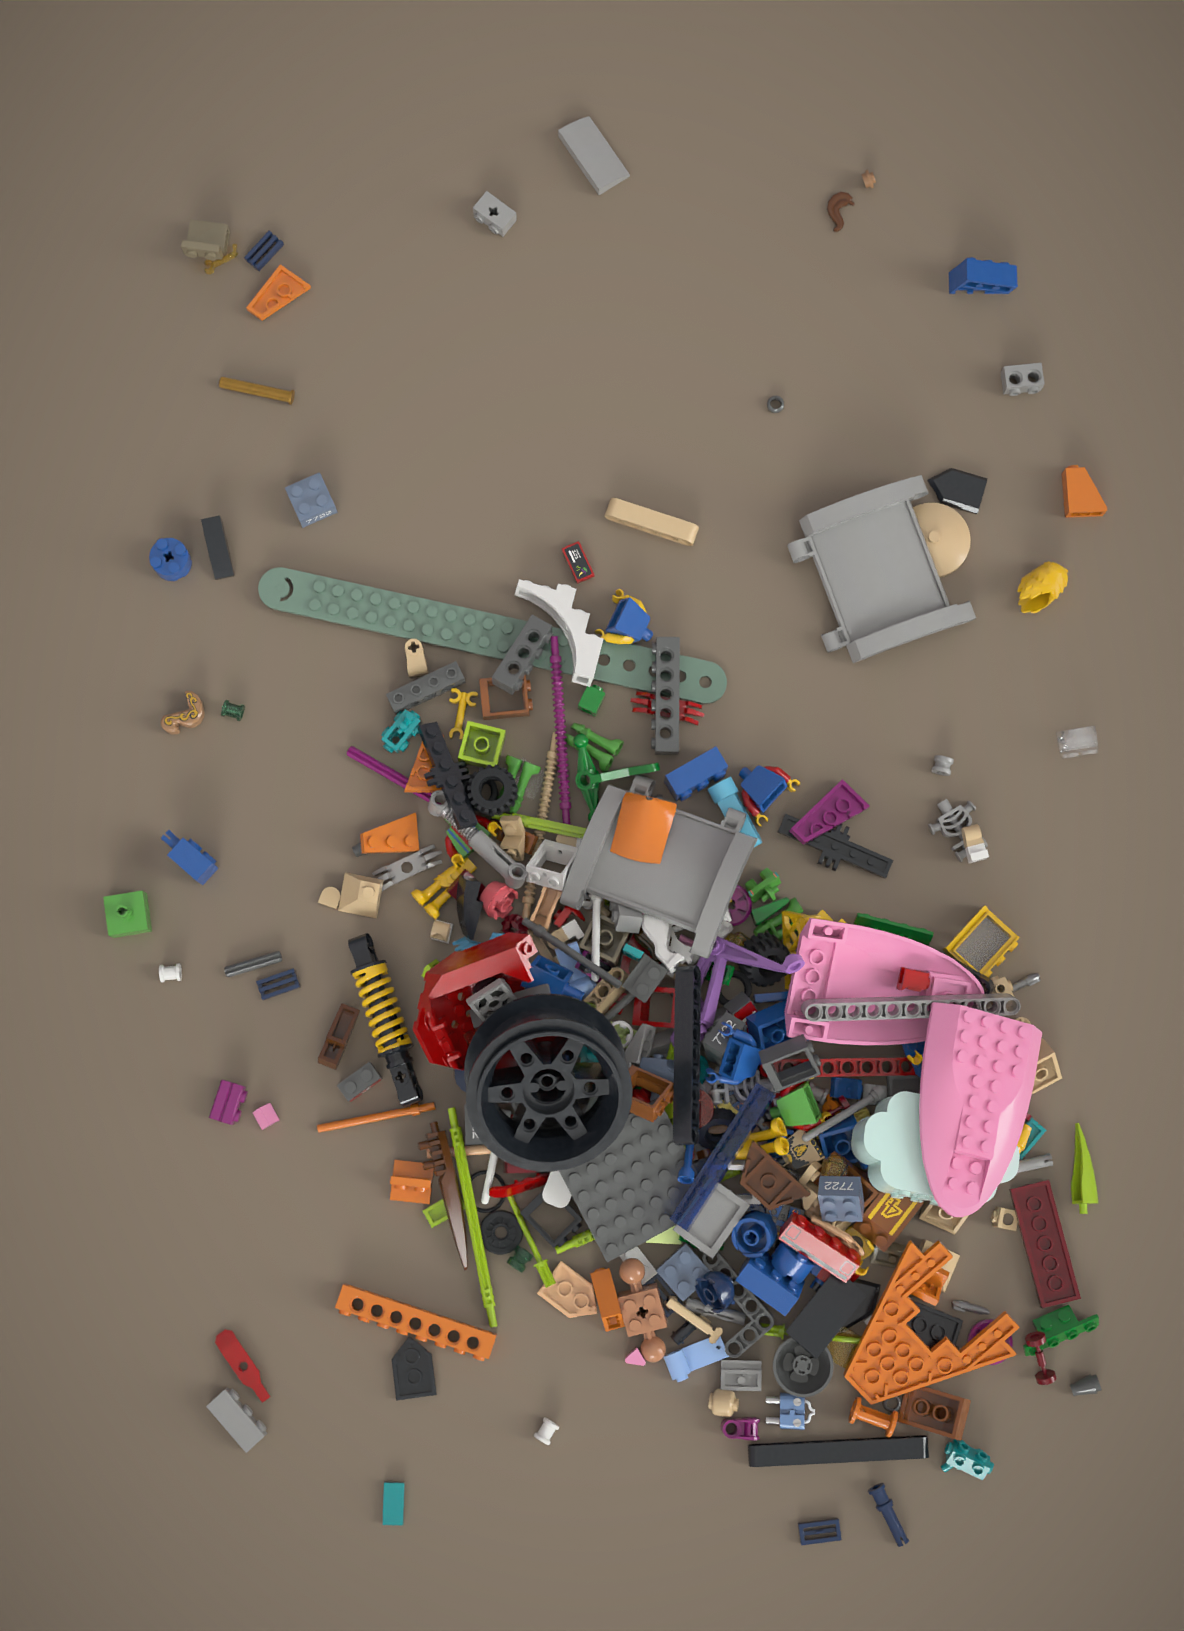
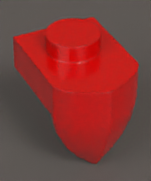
(562, 916)

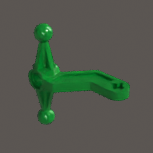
(586, 768)

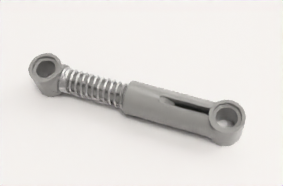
(482, 844)

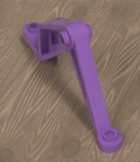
(727, 951)

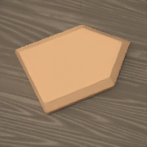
(833, 1231)
(571, 1293)

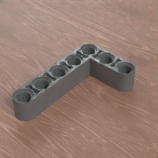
(742, 1300)

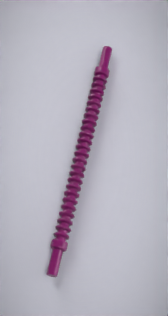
(555, 660)

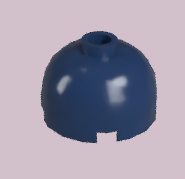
(716, 1290)

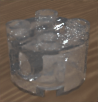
(1077, 740)

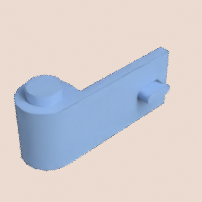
(578, 980)
(693, 1357)

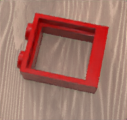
(641, 1011)

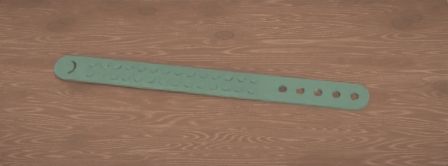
(466, 630)

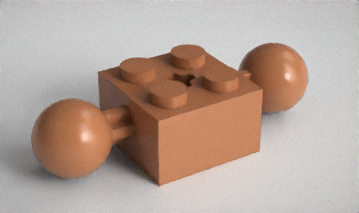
(649, 1298)

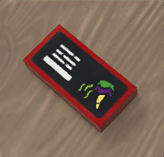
(578, 562)

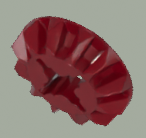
(514, 921)

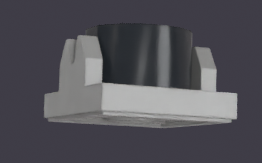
(489, 996)

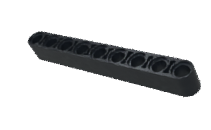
(687, 1055)
(838, 1451)

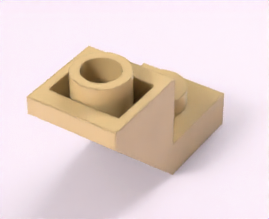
(514, 837)
(807, 1180)

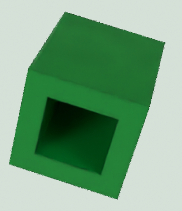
(591, 700)

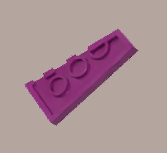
(832, 810)

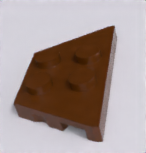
(769, 1180)

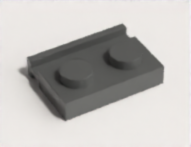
(645, 978)

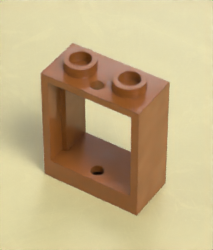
(487, 715)
(654, 1084)

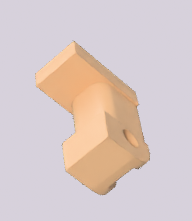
(546, 907)

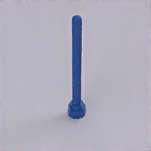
(686, 1174)

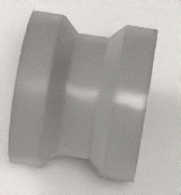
(942, 765)

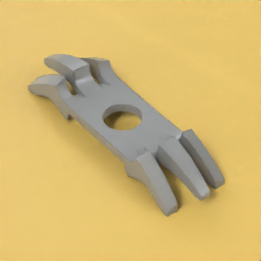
(417, 861)

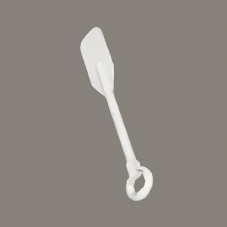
(555, 1190)

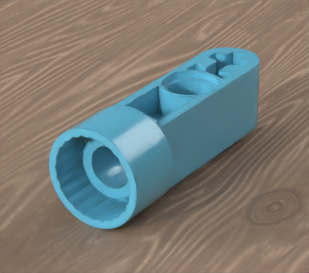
(726, 797)

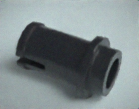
(682, 1332)

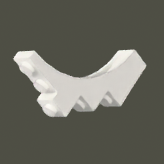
(573, 622)

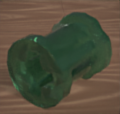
(232, 710)

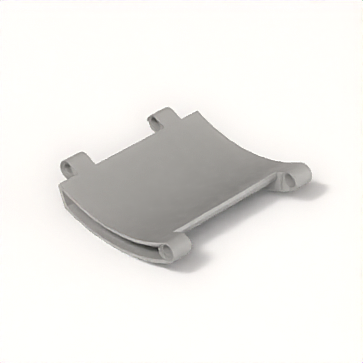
(877, 571)
(689, 884)

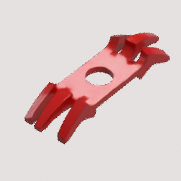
(682, 708)

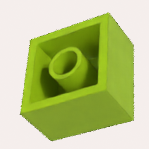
(481, 745)

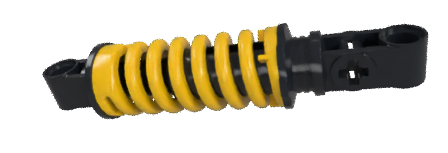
(391, 1042)

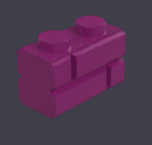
(228, 1102)

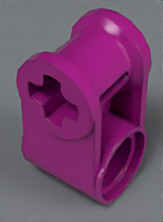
(745, 1428)

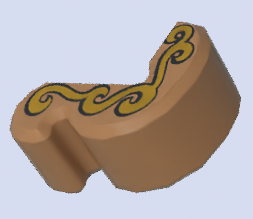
(187, 718)

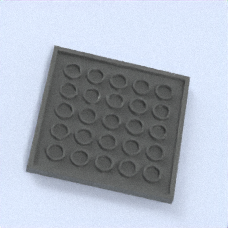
(630, 1185)

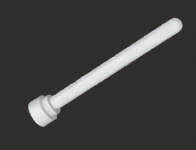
(595, 932)
(490, 1171)

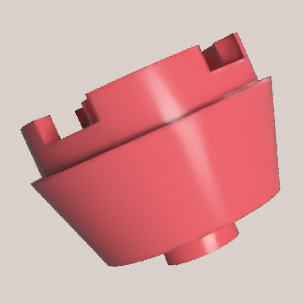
(498, 899)

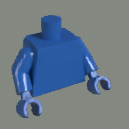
(739, 1059)

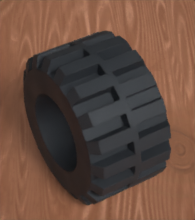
(484, 776)
(765, 946)

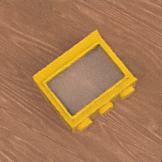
(982, 942)

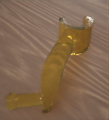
(232, 255)

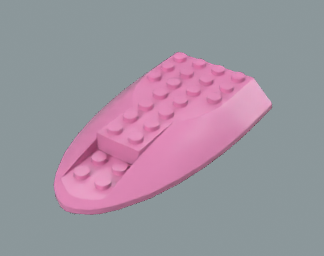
(865, 963)
(973, 1101)

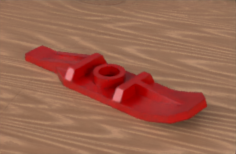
(518, 1187)
(235, 1355)

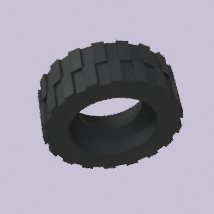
(720, 1116)

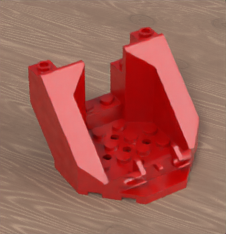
(458, 973)

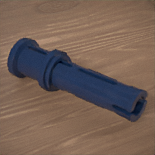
(884, 1505)

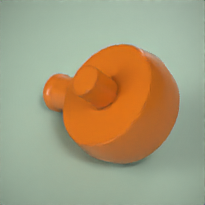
(830, 1104)

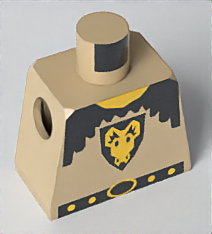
(800, 1152)

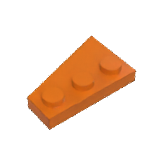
(277, 292)
(417, 781)
(392, 837)

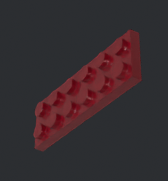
(1044, 1244)

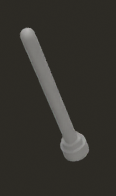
(876, 1095)

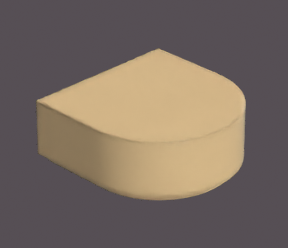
(330, 897)

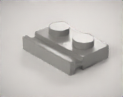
(740, 1375)

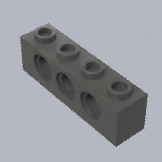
(533, 628)
(426, 688)

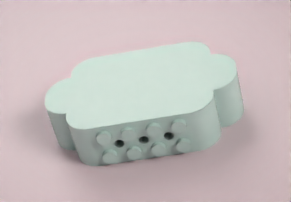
(893, 1152)

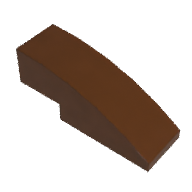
(338, 1036)

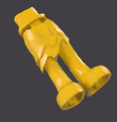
(442, 881)
(779, 1145)

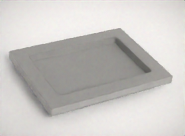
(715, 1221)

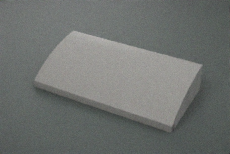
(593, 154)

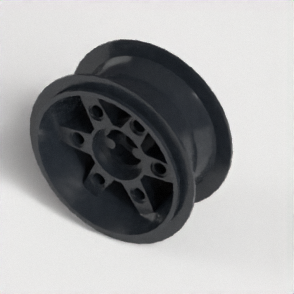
(575, 1138)

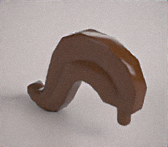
(836, 202)

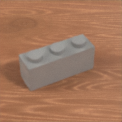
(237, 1419)

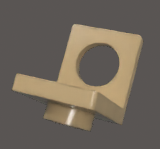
(997, 1218)

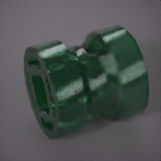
(520, 1258)

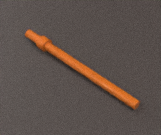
(414, 1109)

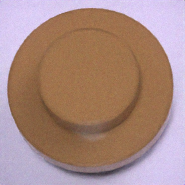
(869, 179)

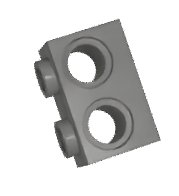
(1021, 374)

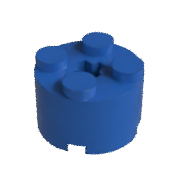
(166, 549)
(754, 1234)
(791, 1263)

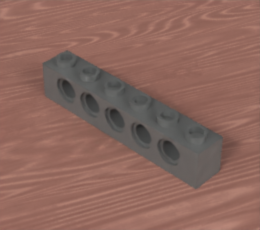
(671, 647)

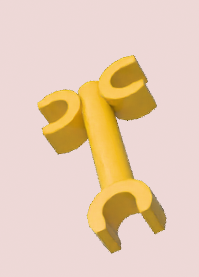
(463, 699)

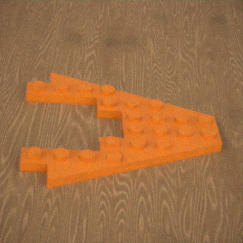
(893, 1356)

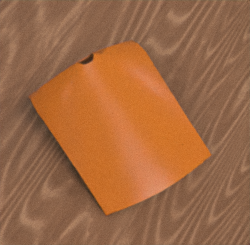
(643, 828)

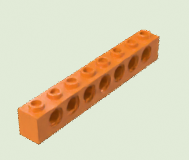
(350, 1293)

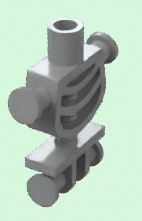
(948, 812)
(744, 1086)

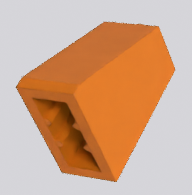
(1081, 494)
(607, 1299)

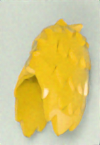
(1042, 586)

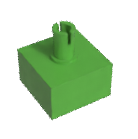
(127, 914)

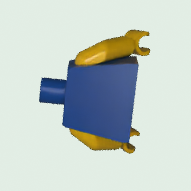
(627, 622)

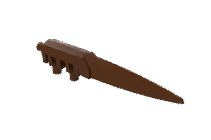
(444, 1168)

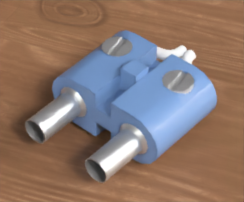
(791, 1411)

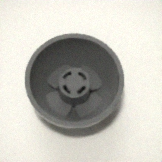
(809, 1376)

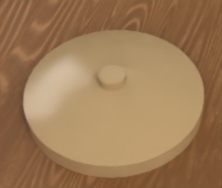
(945, 536)

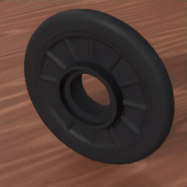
(501, 1219)

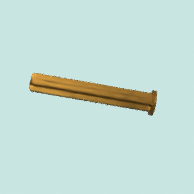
(256, 389)

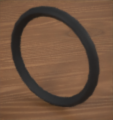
(502, 1184)

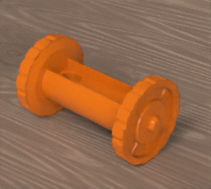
(873, 1417)

